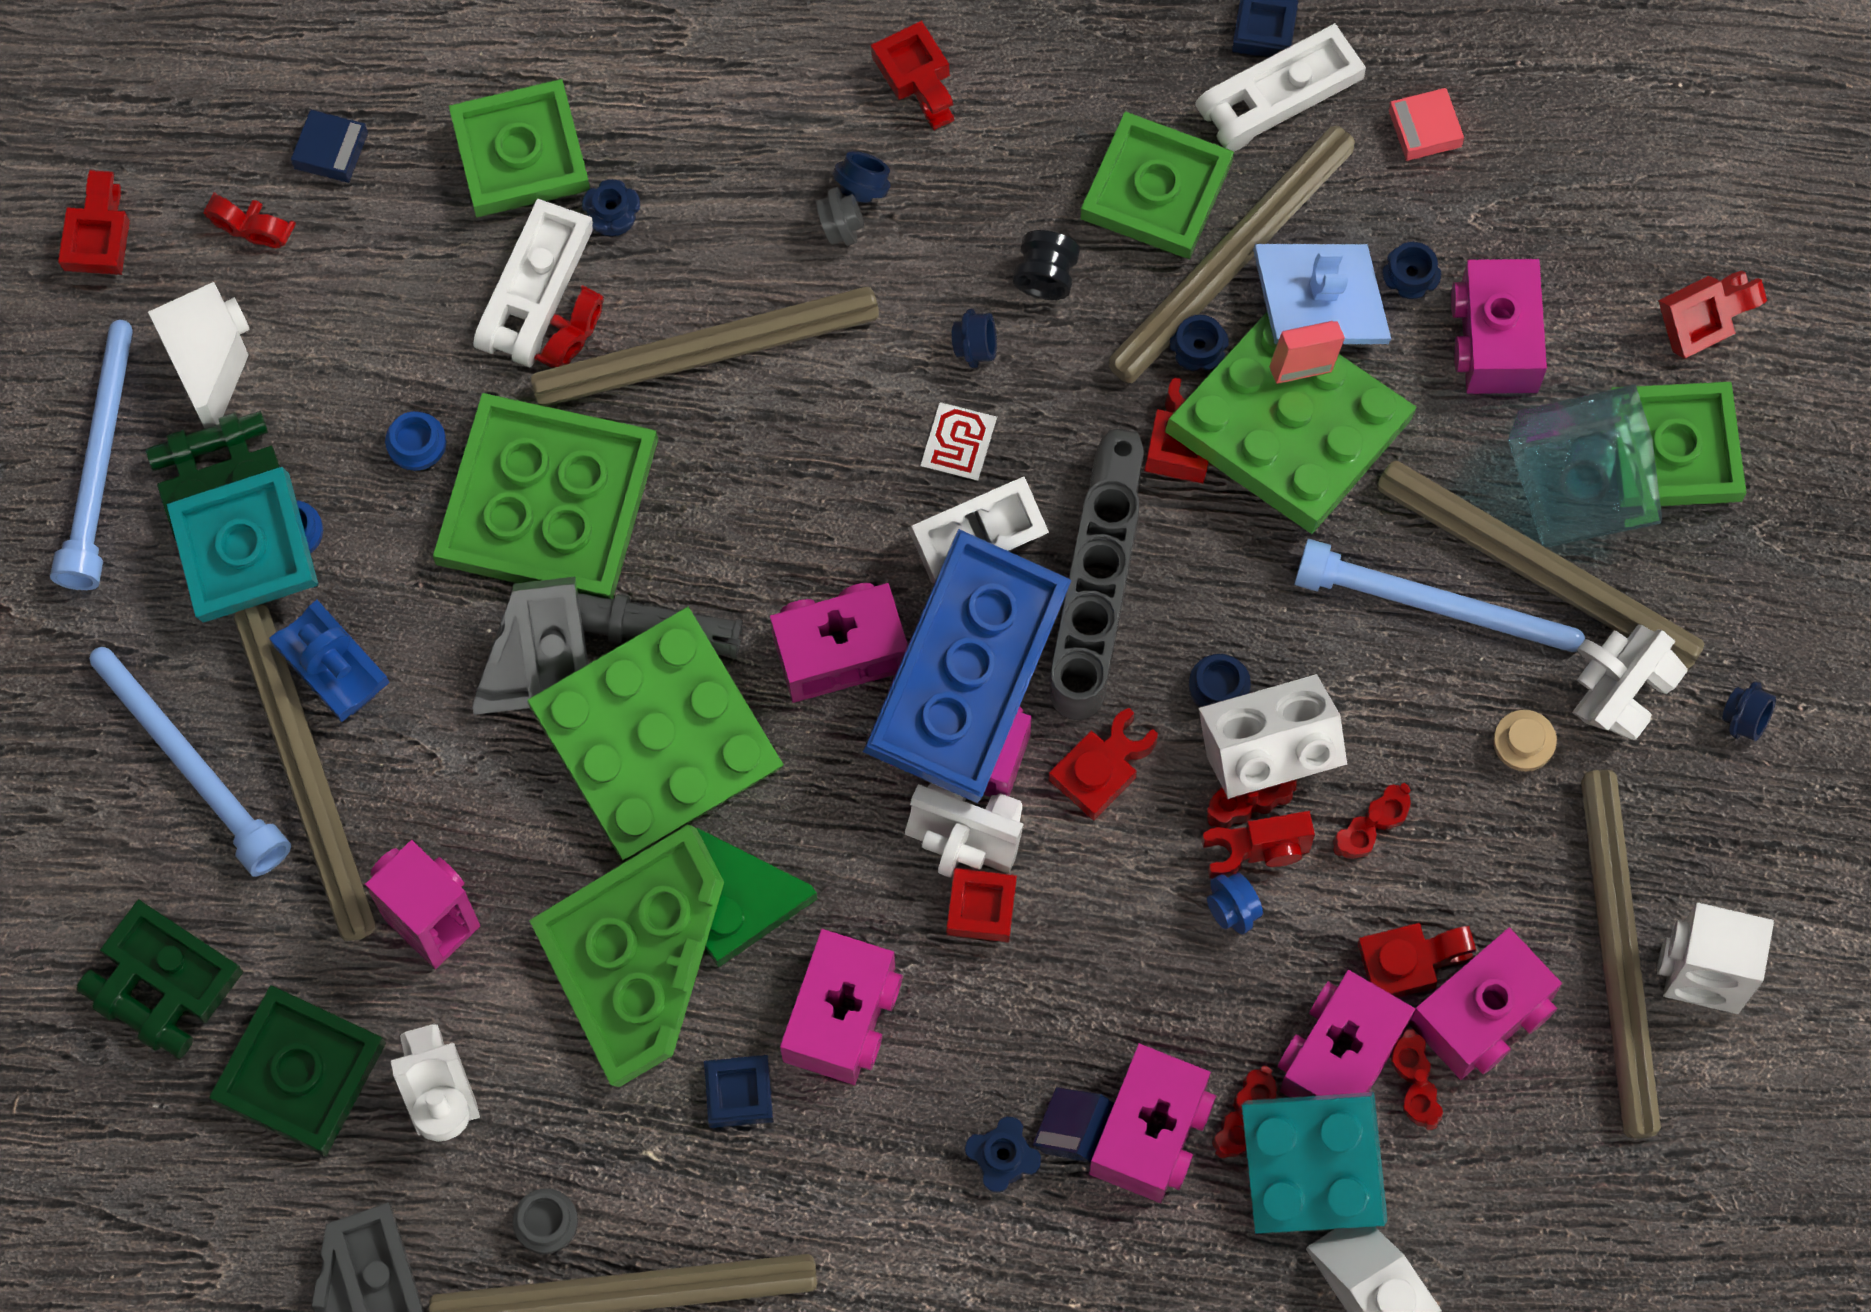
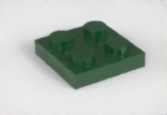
(297, 1070)

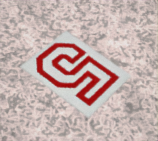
(958, 441)

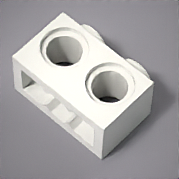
(1001, 517)
(1273, 736)
(1715, 958)

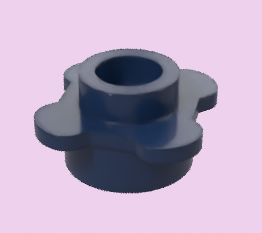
(998, 1172)

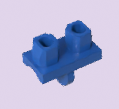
(330, 661)

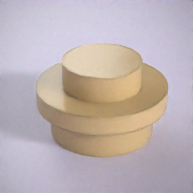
(1525, 740)

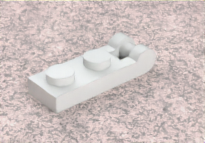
(1281, 86)
(533, 281)

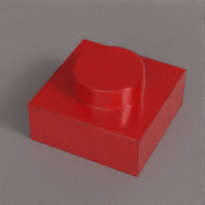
(981, 905)

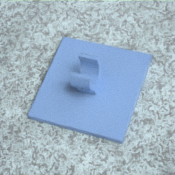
(1322, 285)

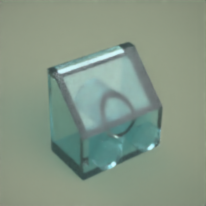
(1587, 466)

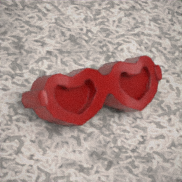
(252, 226)
(572, 334)
(1238, 809)
(1382, 814)
(1413, 1066)
(1231, 1139)

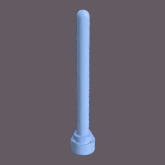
(78, 562)
(1324, 568)
(257, 844)

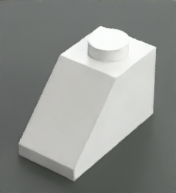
(204, 347)
(1370, 1272)

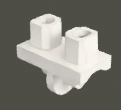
(1619, 672)
(965, 830)
(434, 1084)

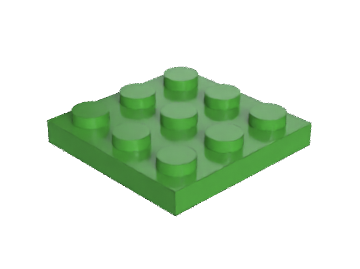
(1291, 440)
(545, 496)
(655, 734)

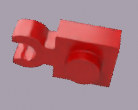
(1166, 454)
(1099, 770)

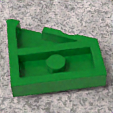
(752, 899)

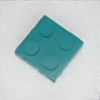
(242, 544)
(1314, 1163)

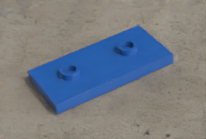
(967, 666)

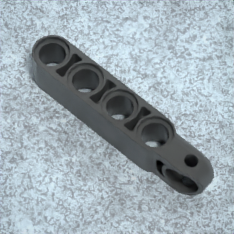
(1112, 485)

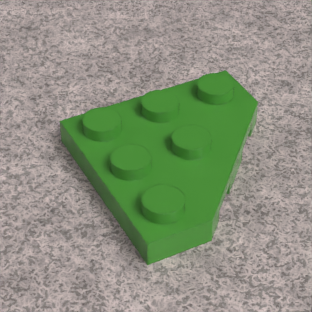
(634, 950)

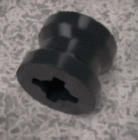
(1046, 265)

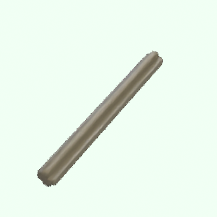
(1232, 253)
(705, 346)
(1530, 558)
(305, 775)
(1620, 955)
(643, 1289)

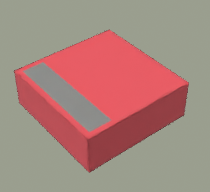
(1426, 124)
(1306, 351)

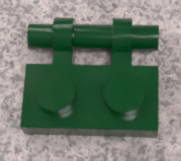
(183, 449)
(170, 962)

